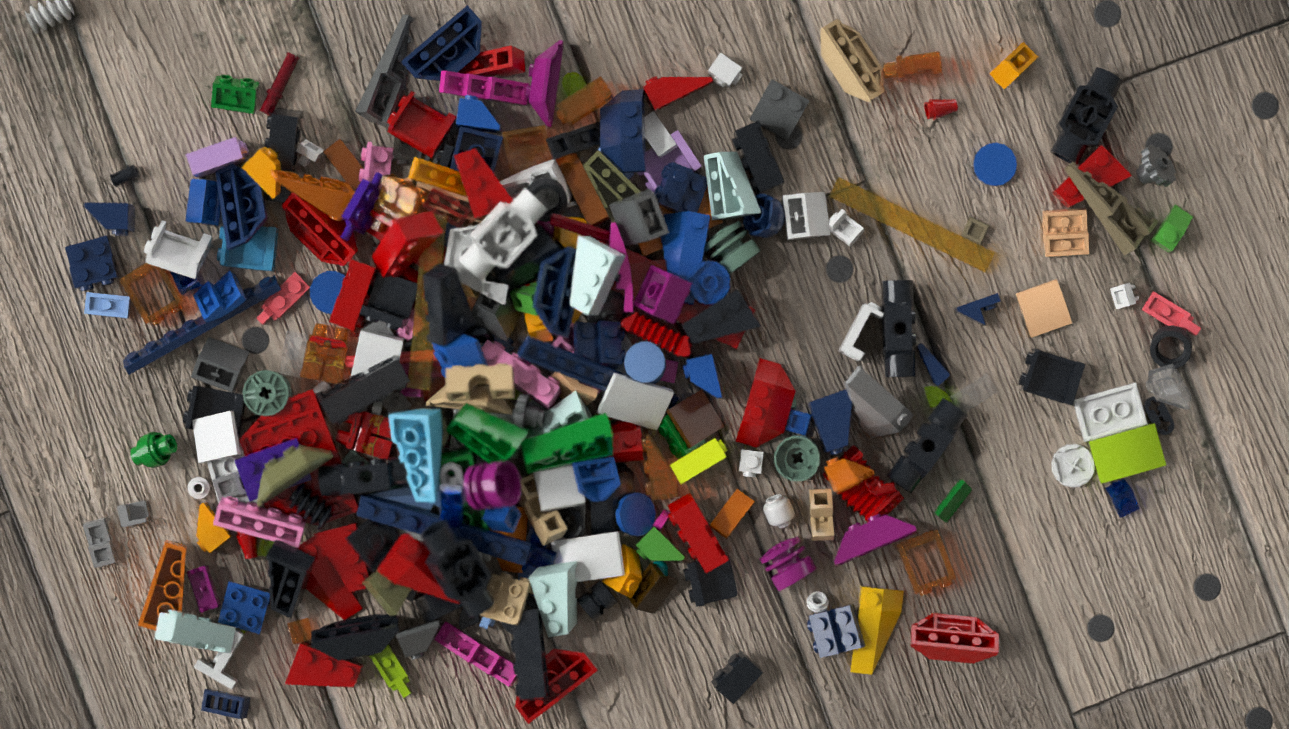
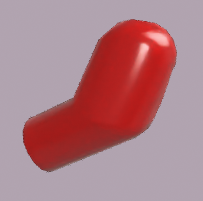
(878, 488)

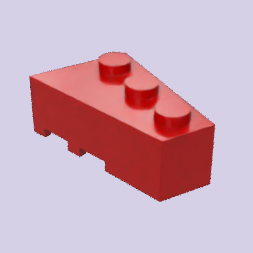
(480, 184)
(353, 295)
(697, 533)
(343, 557)
(319, 669)

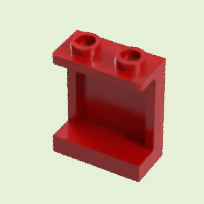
(420, 125)

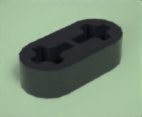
(1163, 413)

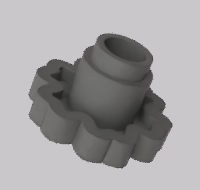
(1156, 167)
(611, 310)
(527, 416)

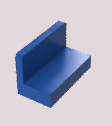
(203, 202)

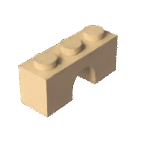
(462, 379)
(546, 524)

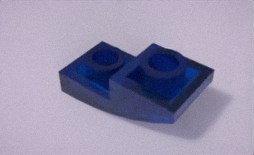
(452, 504)

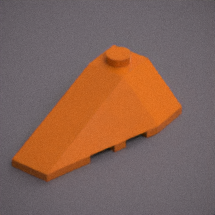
(326, 194)
(845, 473)

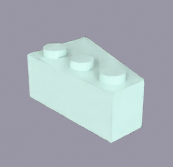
(729, 187)
(564, 413)
(555, 596)
(194, 632)

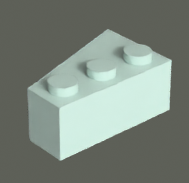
(593, 274)

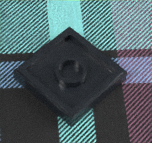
(373, 542)

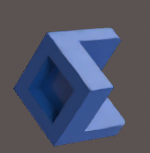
(502, 519)

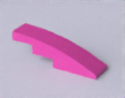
(483, 87)
(625, 282)
(476, 653)

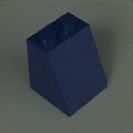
(832, 420)

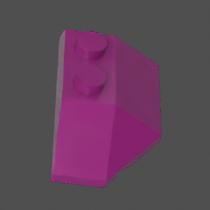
(545, 81)
(871, 537)

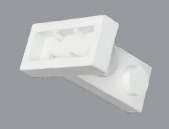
(221, 660)

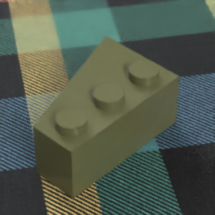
(608, 181)
(386, 593)

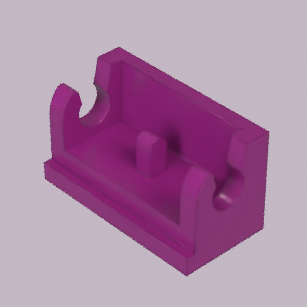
(203, 588)

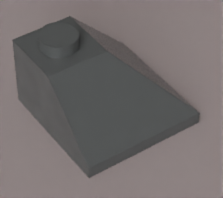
(418, 638)

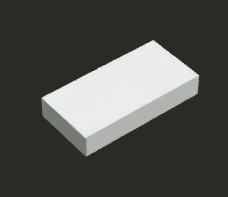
(658, 136)

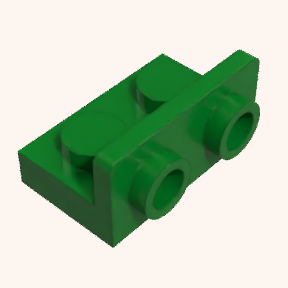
(234, 94)
(674, 439)

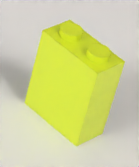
(699, 460)

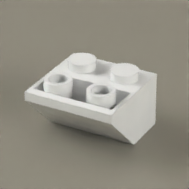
(806, 215)

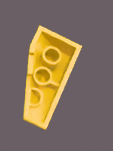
(877, 617)

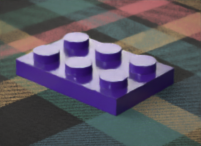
(252, 465)

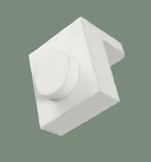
(845, 228)

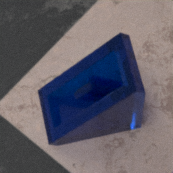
(186, 284)

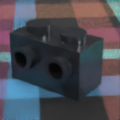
(736, 676)

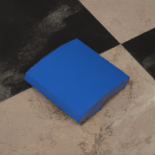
(220, 298)

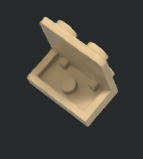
(509, 598)

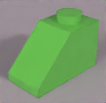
(1172, 229)
(658, 547)

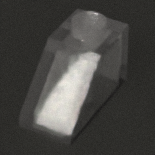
(293, 353)
(1168, 387)

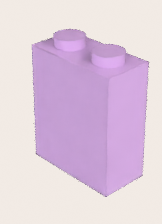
(217, 156)

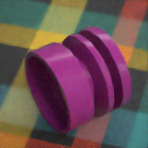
(492, 485)
(787, 563)

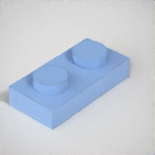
(107, 305)

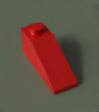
(497, 63)
(668, 90)

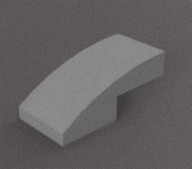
(228, 485)
(99, 542)

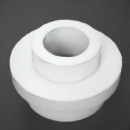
(205, 487)
(820, 598)

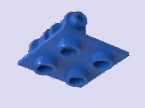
(244, 607)

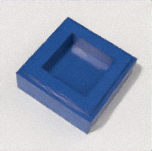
(798, 422)

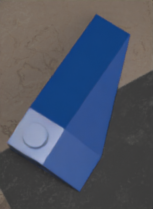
(684, 243)

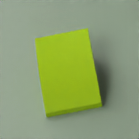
(1127, 453)

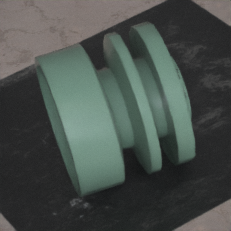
(731, 248)
(272, 381)
(784, 460)

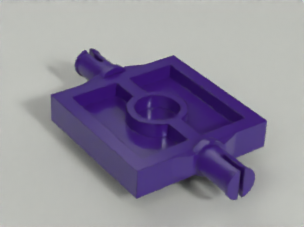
(359, 208)

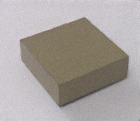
(975, 230)

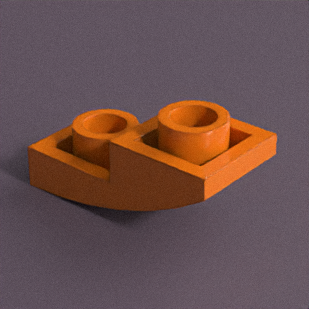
(732, 513)

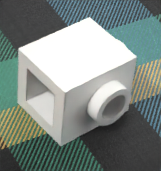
(725, 71)
(750, 462)

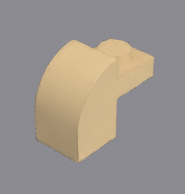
(821, 514)

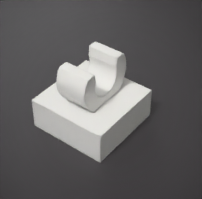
(309, 152)
(1123, 295)

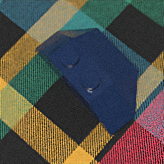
(447, 48)
(624, 131)
(241, 205)
(554, 292)

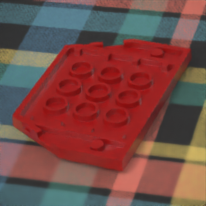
(302, 420)

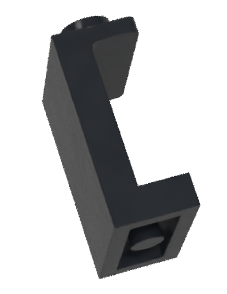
(1051, 376)
(210, 401)

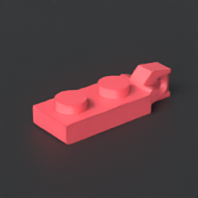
(283, 300)
(1169, 313)

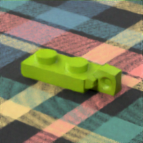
(392, 671)

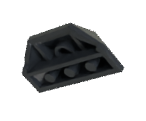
(603, 512)
(355, 636)

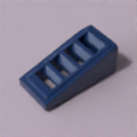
(935, 369)
(244, 702)

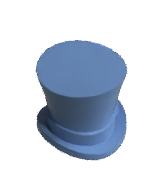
(645, 363)

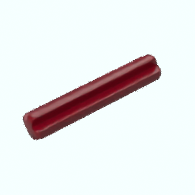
(579, 228)

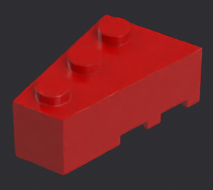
(1103, 169)
(405, 242)

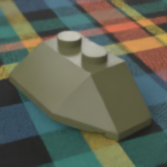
(289, 469)

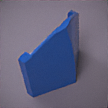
(596, 478)

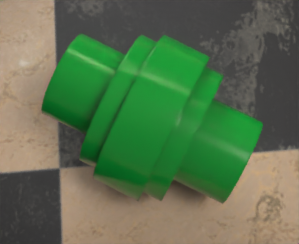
(153, 449)

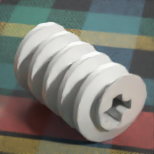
(49, 14)

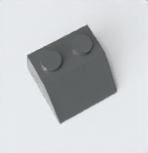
(779, 109)

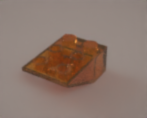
(526, 148)
(662, 478)

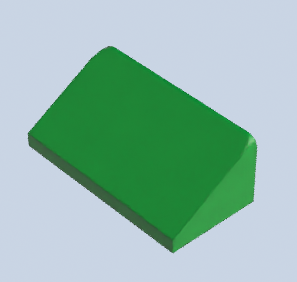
(953, 500)

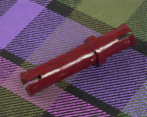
(279, 84)

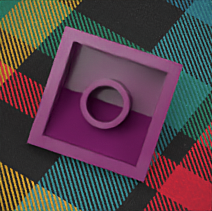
(662, 294)

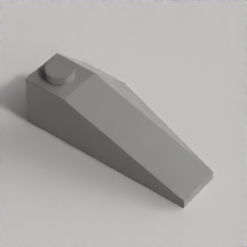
(875, 406)

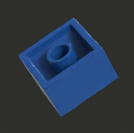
(476, 116)
(459, 352)
(703, 374)

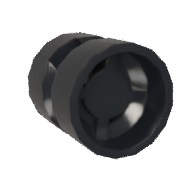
(597, 600)

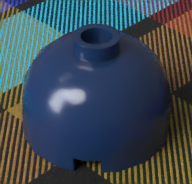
(767, 222)

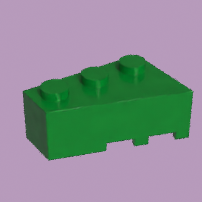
(485, 434)

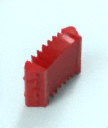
(647, 329)
(860, 497)

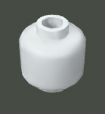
(778, 510)

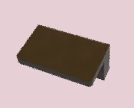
(652, 589)

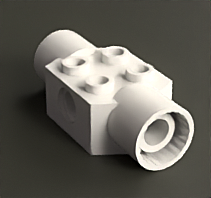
(503, 234)

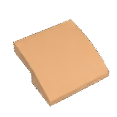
(1065, 232)
(1043, 308)
(569, 385)

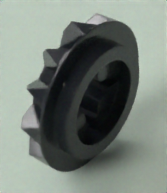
(573, 529)

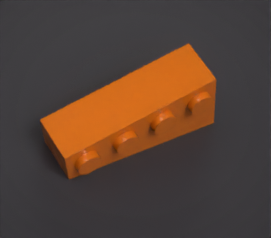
(166, 586)

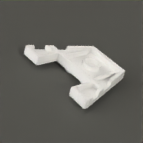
(458, 243)

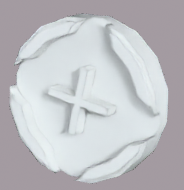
(1073, 465)

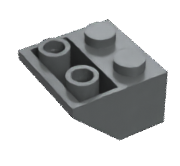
(639, 218)
(496, 317)
(220, 365)

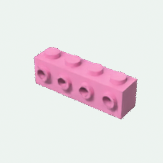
(526, 378)
(259, 522)

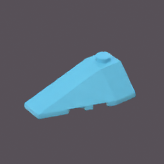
(419, 443)

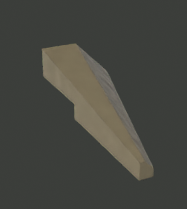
(1120, 219)

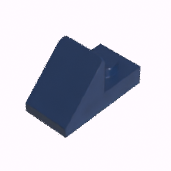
(972, 310)

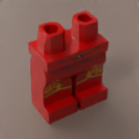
(361, 434)

